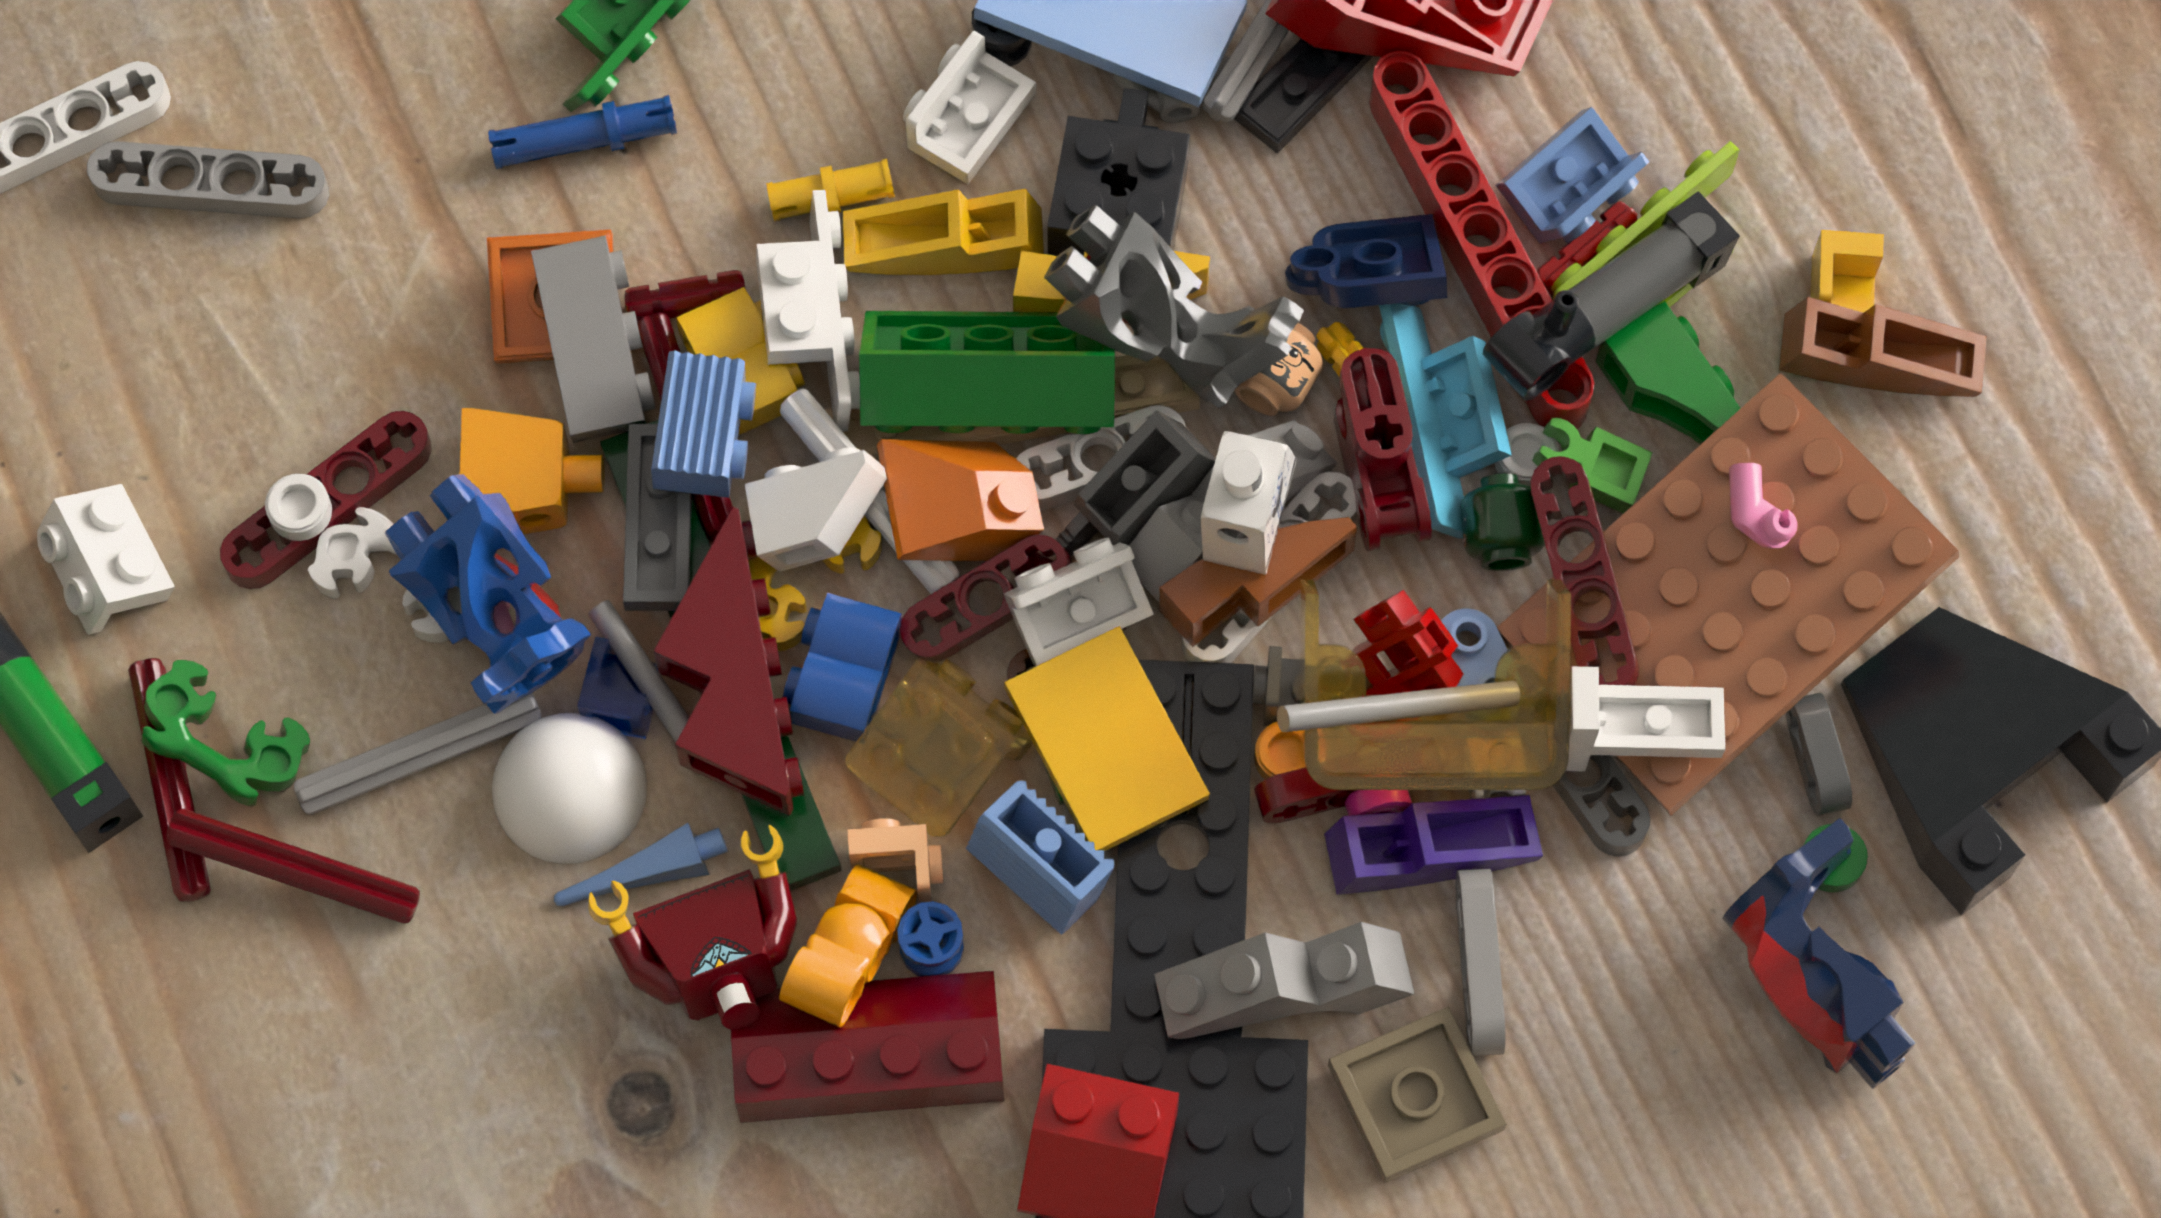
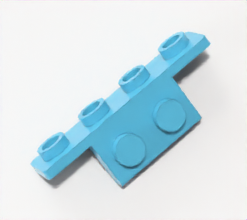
(1450, 409)

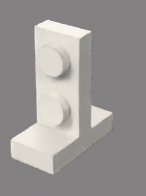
(1642, 720)

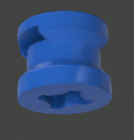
(928, 925)

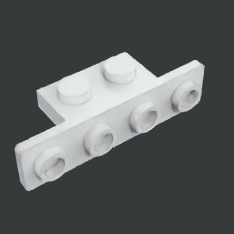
(802, 306)

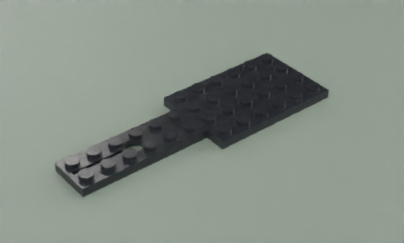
(1240, 1097)

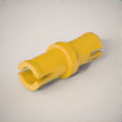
(841, 187)

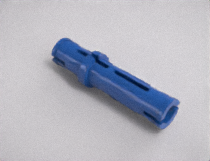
(583, 132)

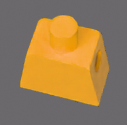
(526, 464)

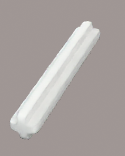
(824, 436)

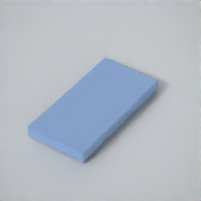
(1150, 42)

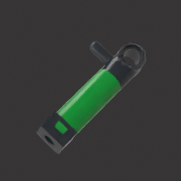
(59, 748)

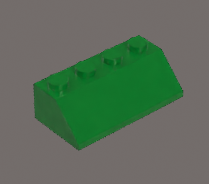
(982, 372)

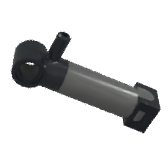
(1541, 346)

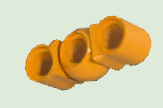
(847, 946)

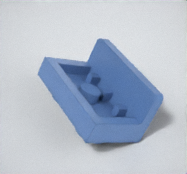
(1571, 178)

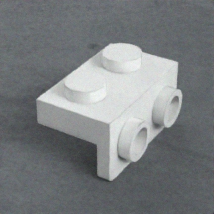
(966, 109)
(102, 555)
(1077, 601)

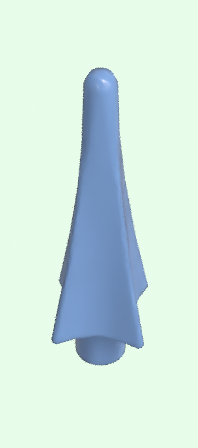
(669, 859)

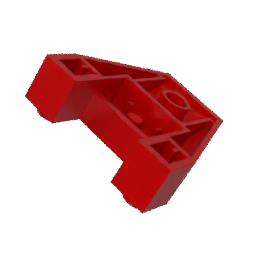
(1445, 33)

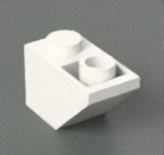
(812, 509)

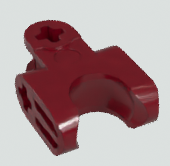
(1377, 449)

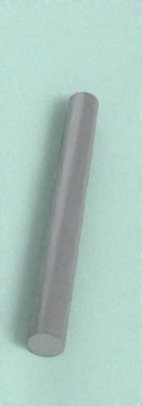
(1397, 706)

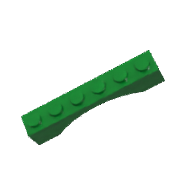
(1665, 375)

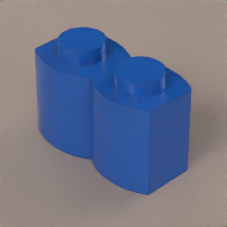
(844, 667)

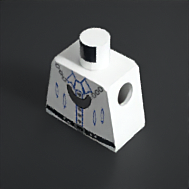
(1247, 496)

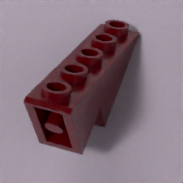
(720, 651)

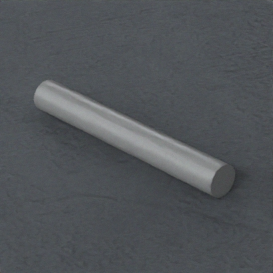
(640, 668)

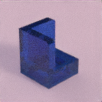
(612, 694)

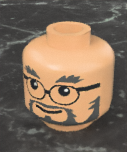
(1286, 382)

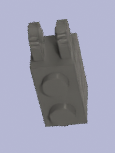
(1148, 471)

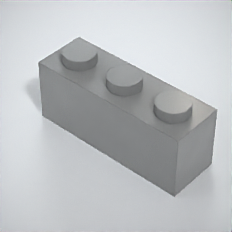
(592, 338)

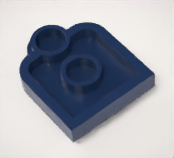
(1371, 263)

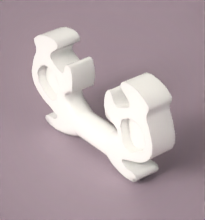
(344, 554)

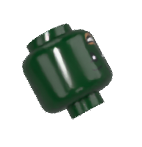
(1501, 523)

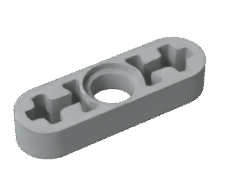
(1480, 962)

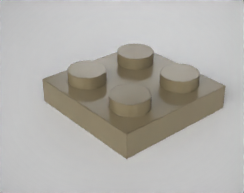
(1416, 1094)

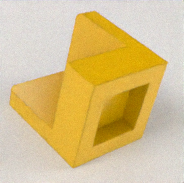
(1846, 268)

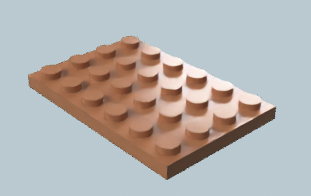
(1746, 616)

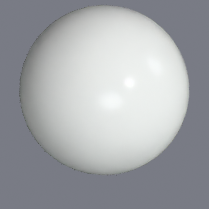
(569, 788)

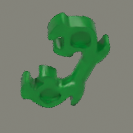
(174, 702)

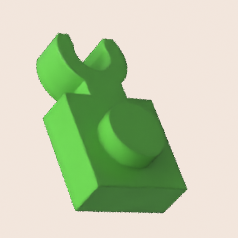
(1610, 462)

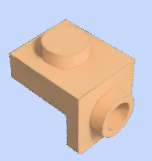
(891, 847)

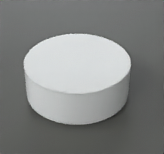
(1524, 442)
(298, 507)

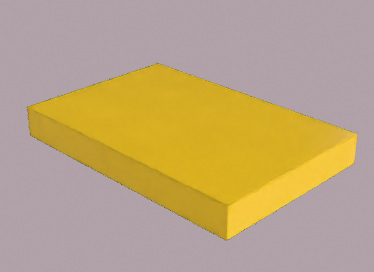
(1106, 740)

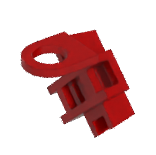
(1403, 637)

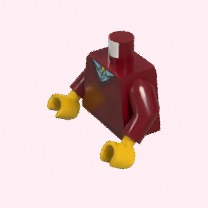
(711, 945)

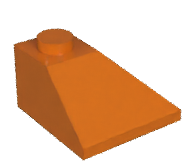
(957, 499)

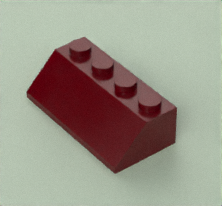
(899, 1050)

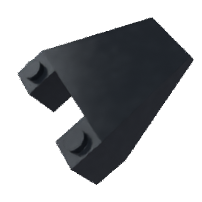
(1969, 718)

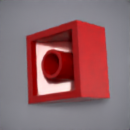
(1096, 1147)

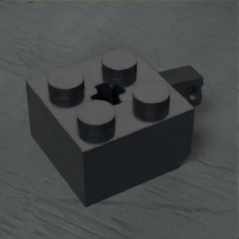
(1119, 160)

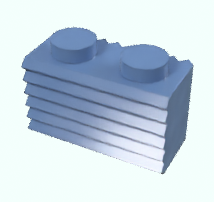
(701, 423)
(1040, 856)

